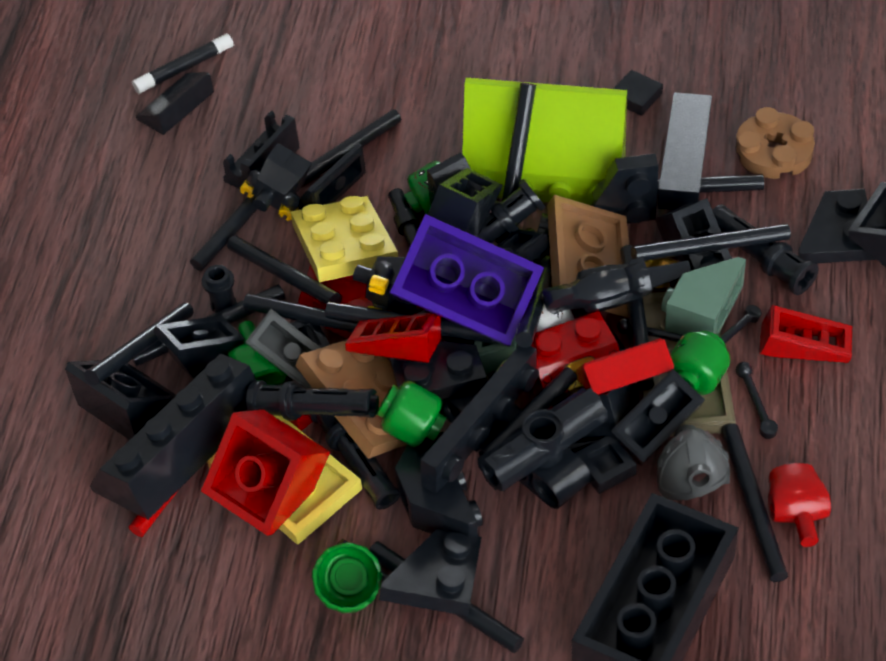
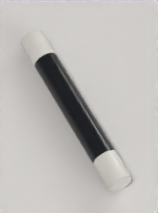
(183, 63)

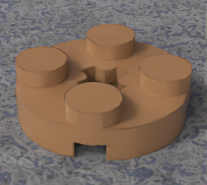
(773, 126)

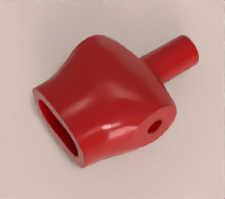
(798, 498)

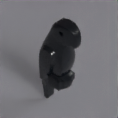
(611, 286)

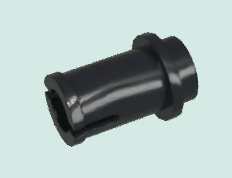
(219, 283)

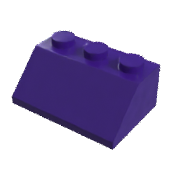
(467, 280)

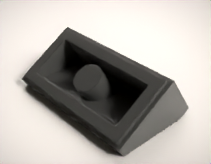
(281, 345)

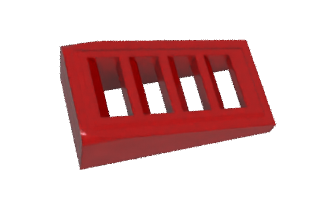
(397, 337)
(779, 341)

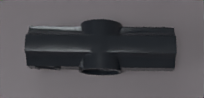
(526, 452)

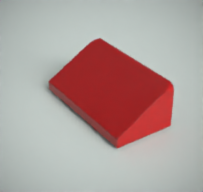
(626, 367)

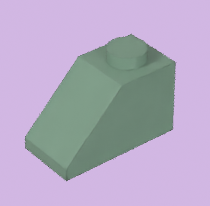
(704, 297)

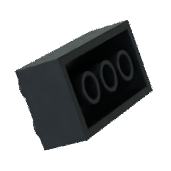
(657, 586)

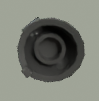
(692, 454)

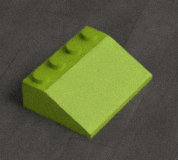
(569, 141)

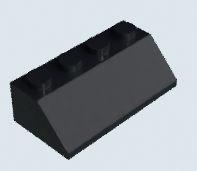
(175, 440)

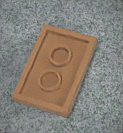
(583, 239)
(343, 369)

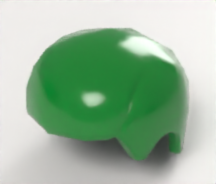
(347, 577)

